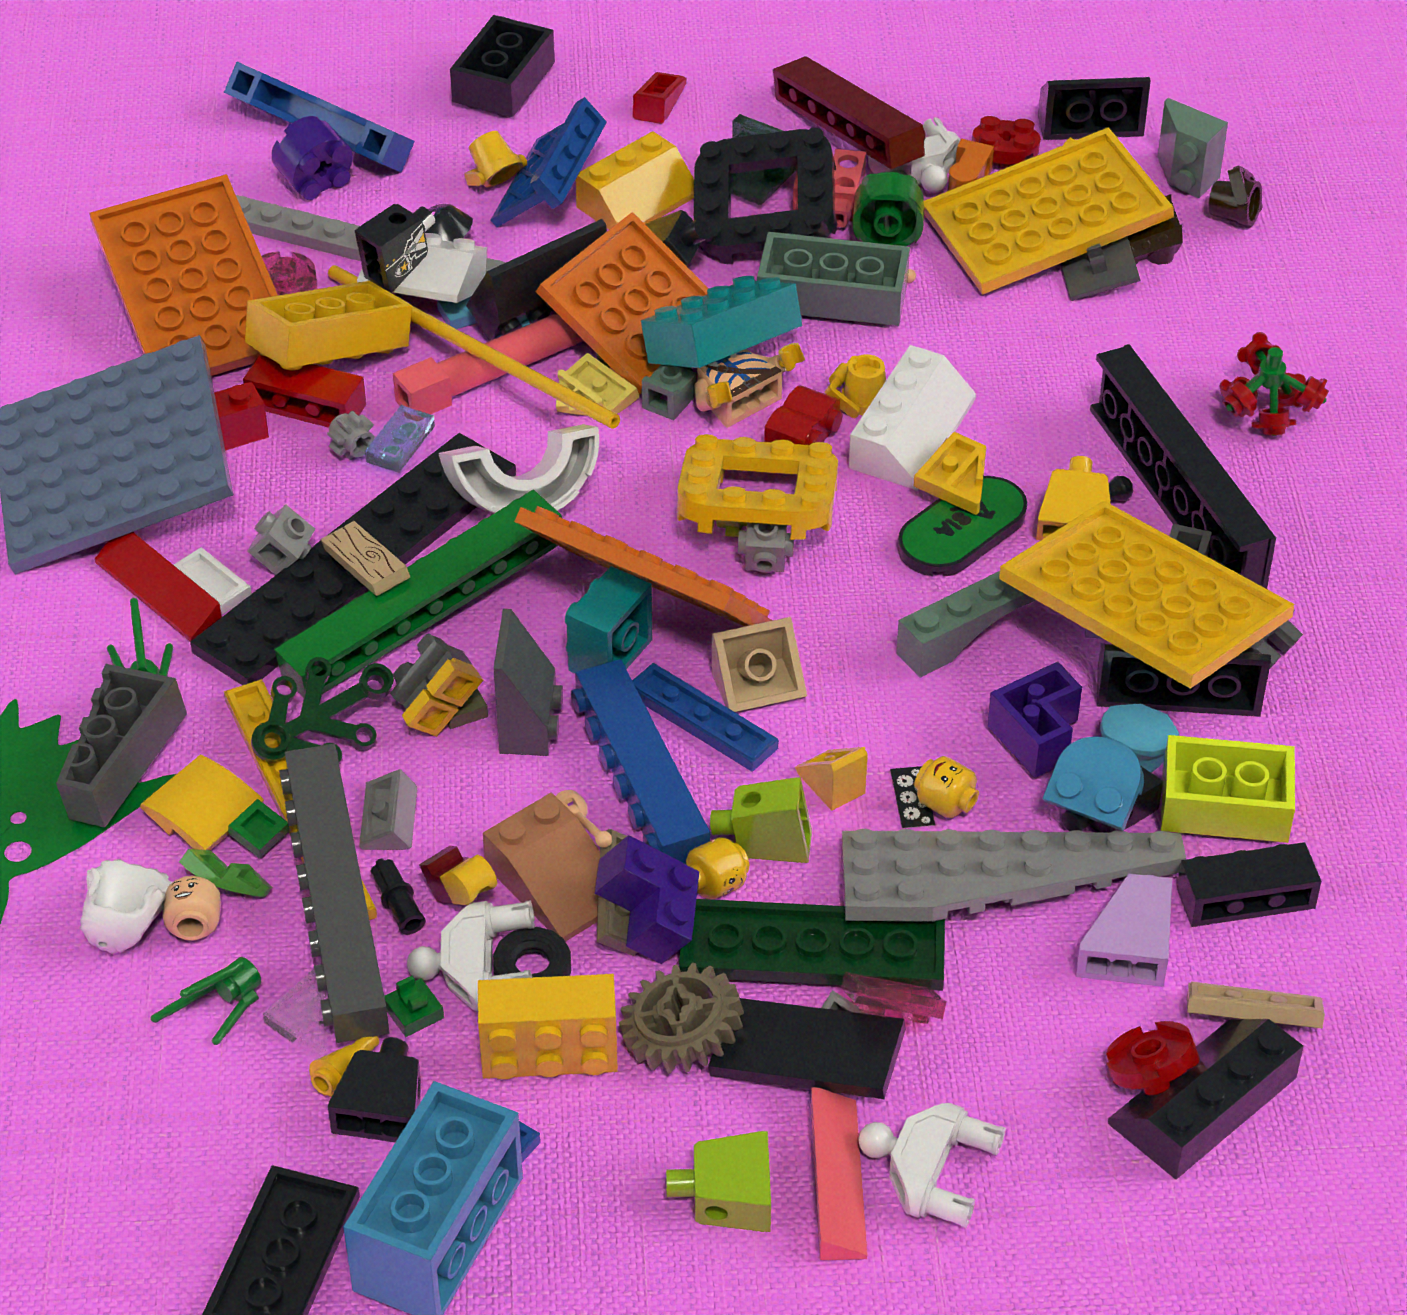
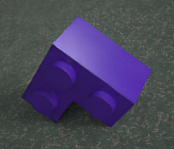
(1035, 716)
(655, 891)

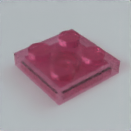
(878, 994)

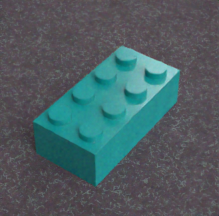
(721, 322)

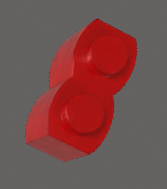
(804, 417)

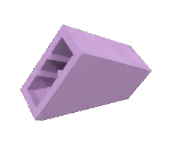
(1130, 934)

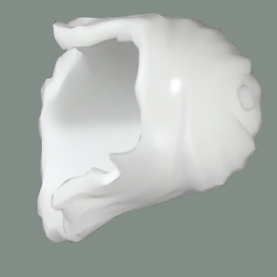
(121, 903)

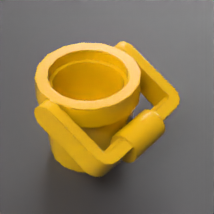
(493, 161)
(863, 380)

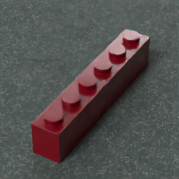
(849, 112)

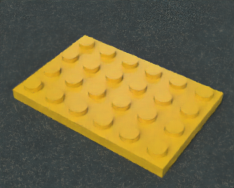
(1046, 210)
(1147, 593)

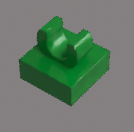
(413, 1006)

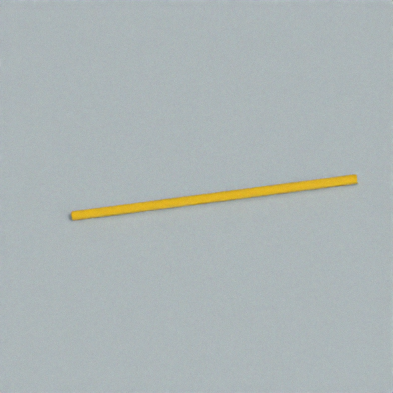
(499, 360)

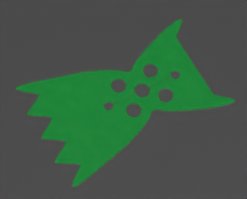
(28, 785)

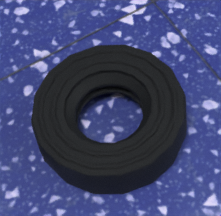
(533, 941)

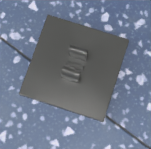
(1100, 269)

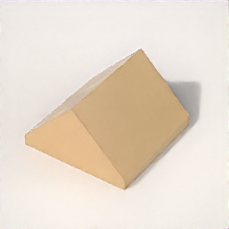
(757, 665)

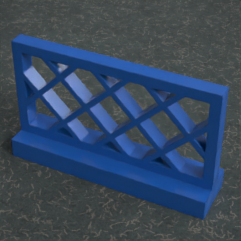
(552, 163)

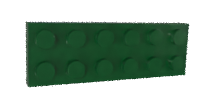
(811, 944)

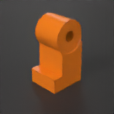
(972, 163)

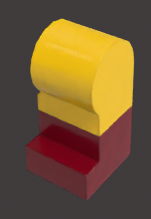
(457, 878)

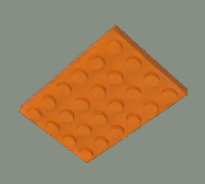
(186, 269)
(663, 576)

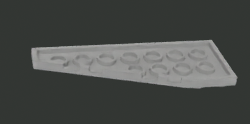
(934, 872)

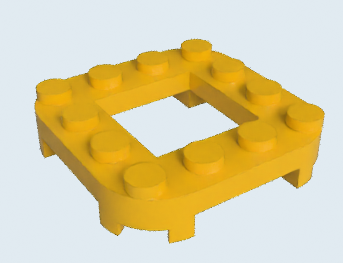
(705, 467)

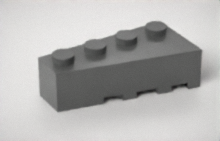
(118, 741)

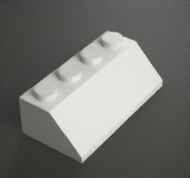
(910, 417)

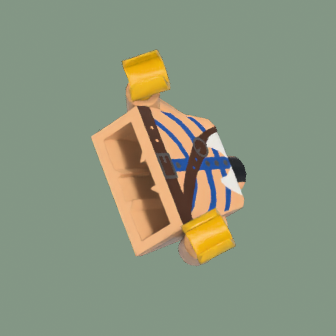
(743, 383)

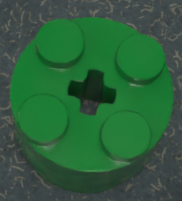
(888, 209)

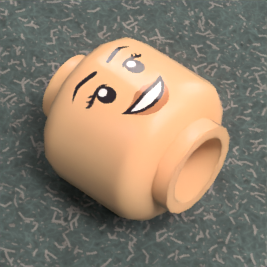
(191, 908)

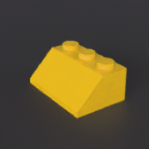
(639, 179)

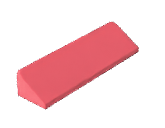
(837, 1176)

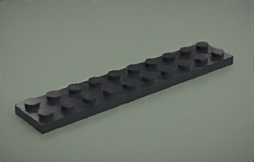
(400, 518)

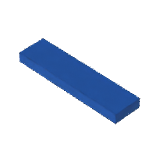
(704, 717)

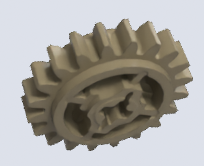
(681, 1018)

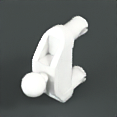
(933, 167)
(469, 948)
(921, 1155)

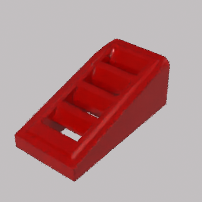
(657, 97)

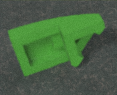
(235, 877)

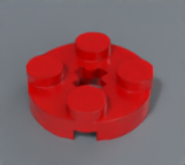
(1010, 138)
(1152, 1057)

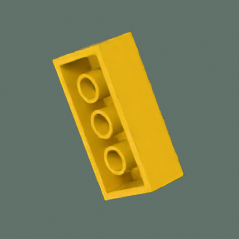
(327, 324)

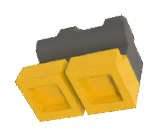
(434, 685)

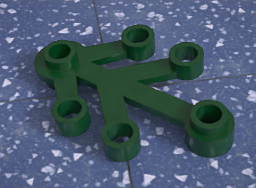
(318, 717)

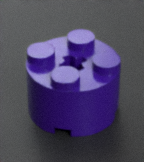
(312, 157)

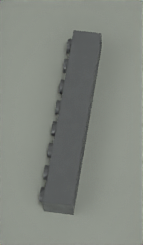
(336, 895)

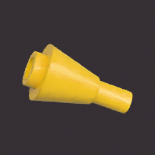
(329, 1069)

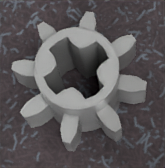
(350, 435)

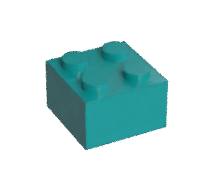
(609, 621)

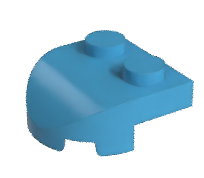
(1097, 781)

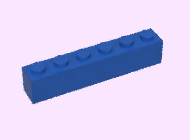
(639, 760)

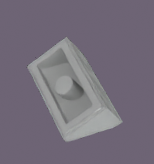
(388, 812)

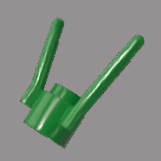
(141, 662)
(232, 983)

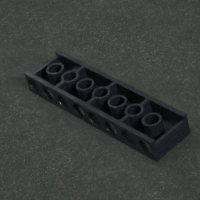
(1181, 465)

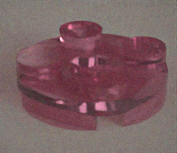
(293, 272)

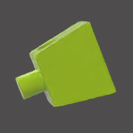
(768, 821)
(728, 1182)

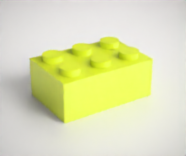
(1228, 788)

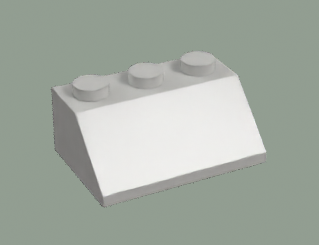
(447, 272)

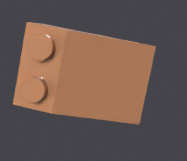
(550, 861)

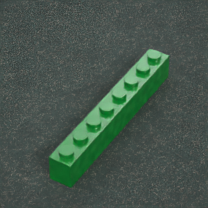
(435, 589)

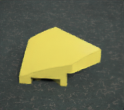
(597, 384)

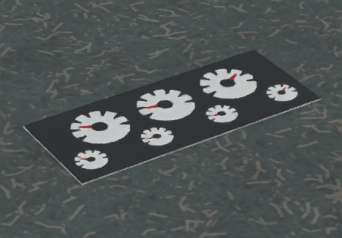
(911, 811)

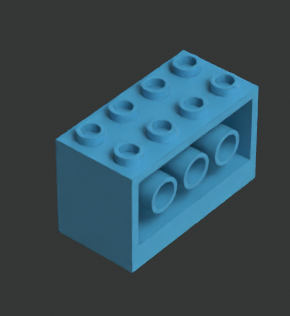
(434, 1201)

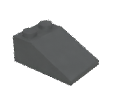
(524, 692)

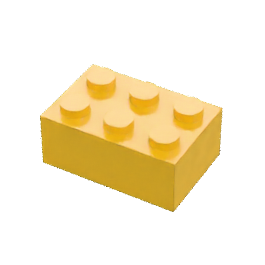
(547, 1026)

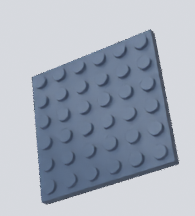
(110, 454)

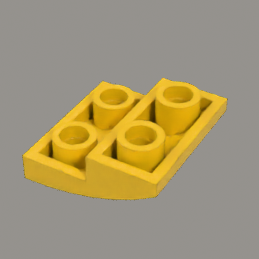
(200, 803)

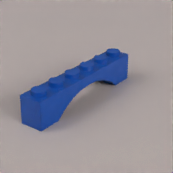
(292, 104)

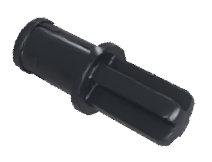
(397, 896)

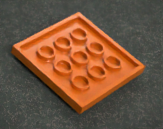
(615, 287)

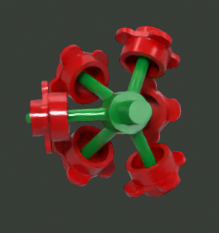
(1284, 387)

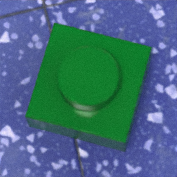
(258, 828)

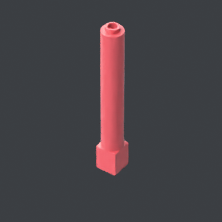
(432, 385)

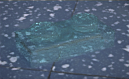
(399, 439)

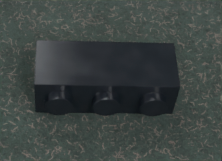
(1248, 884)

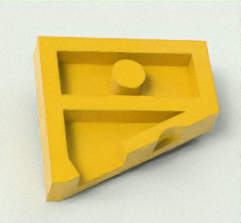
(955, 473)

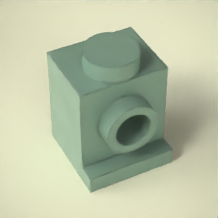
(675, 383)

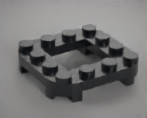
(745, 234)

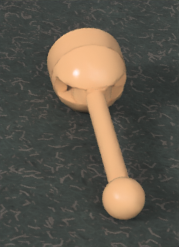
(580, 810)

